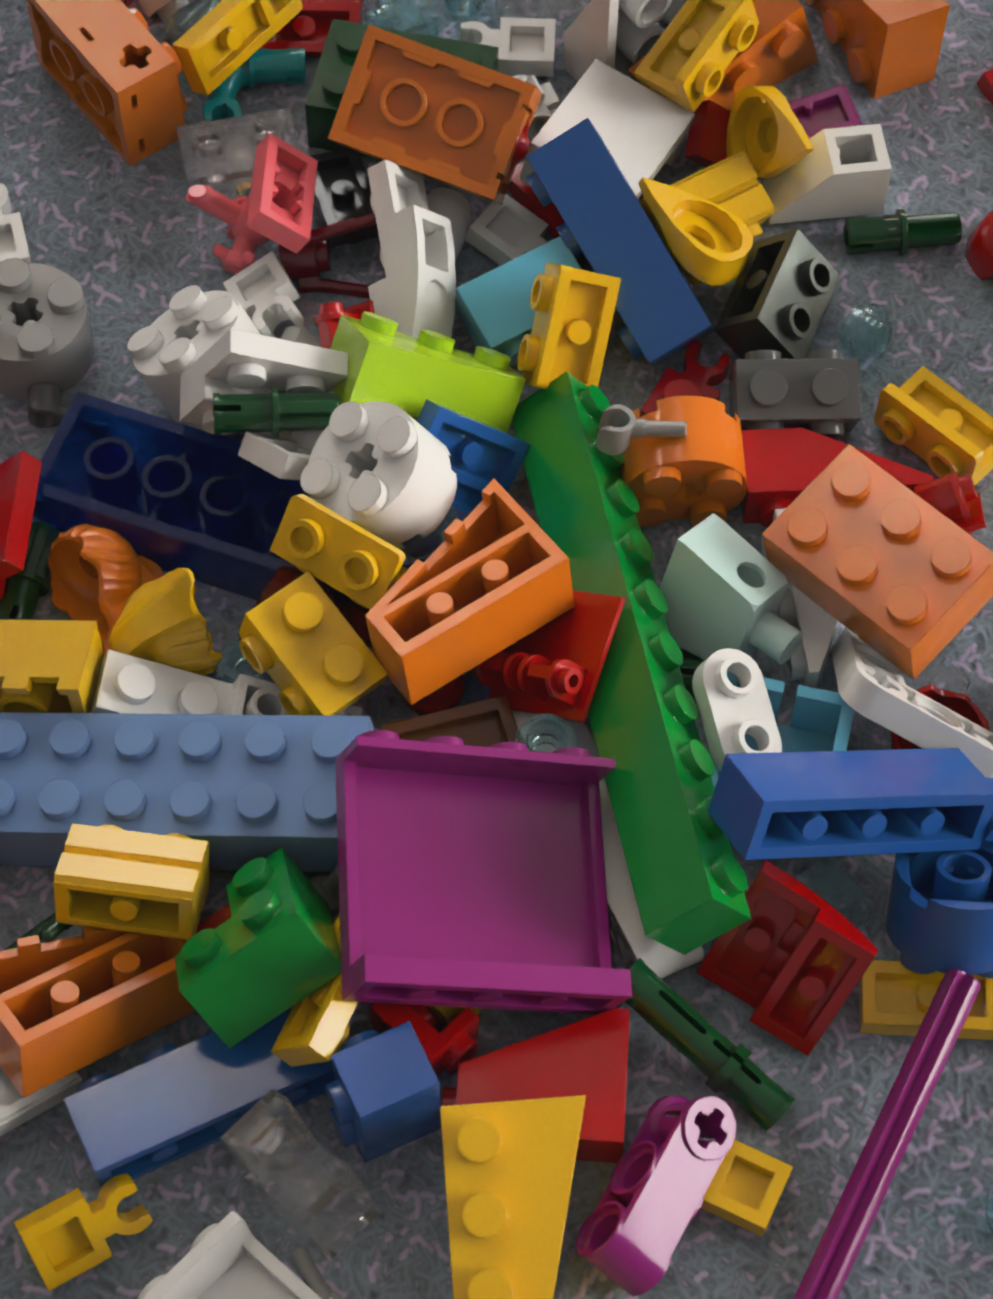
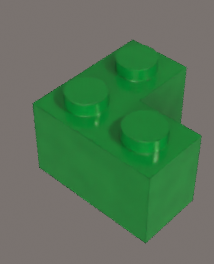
(265, 955)

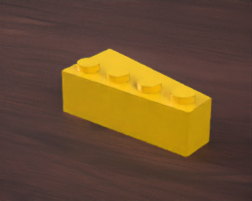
(49, 665)
(508, 1193)

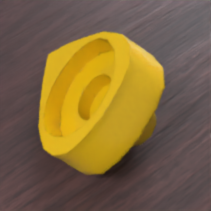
(766, 131)
(704, 237)

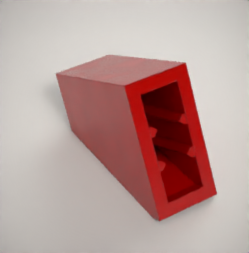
(564, 1062)

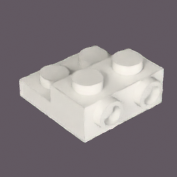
(252, 365)

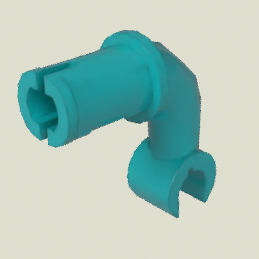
(260, 68)

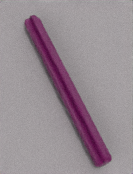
(889, 1137)

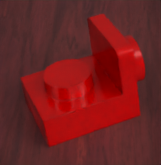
(443, 1049)

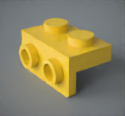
(697, 49)
(568, 325)
(937, 425)
(337, 551)
(309, 650)

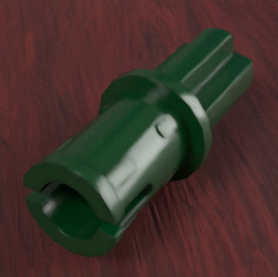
(900, 232)
(273, 412)
(26, 587)

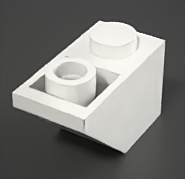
(838, 179)

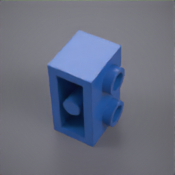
(383, 1091)

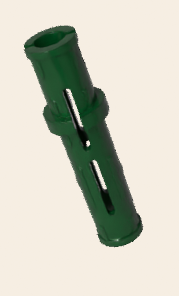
(707, 1048)

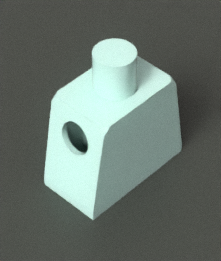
(725, 595)

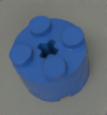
(943, 910)

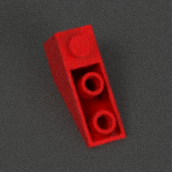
(788, 459)

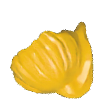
(166, 626)

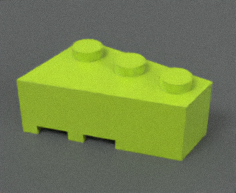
(411, 369)

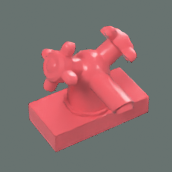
(274, 209)

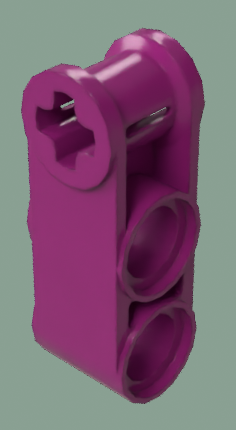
(656, 1190)

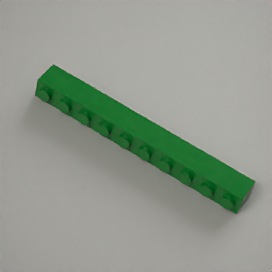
(640, 710)

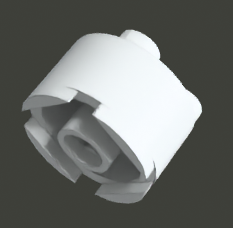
(181, 337)
(381, 472)

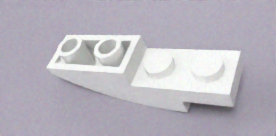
(414, 252)
(147, 687)

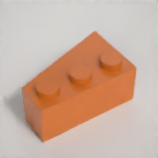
(886, 41)
(82, 1000)

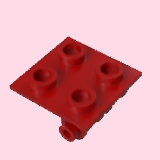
(559, 662)

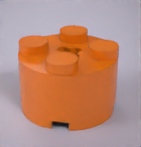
(689, 473)

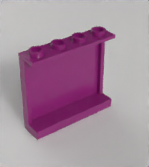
(473, 876)

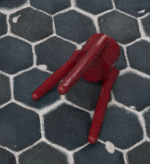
(315, 258)

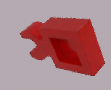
(695, 380)

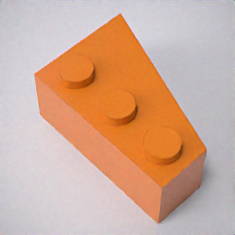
(777, 51)
(470, 598)

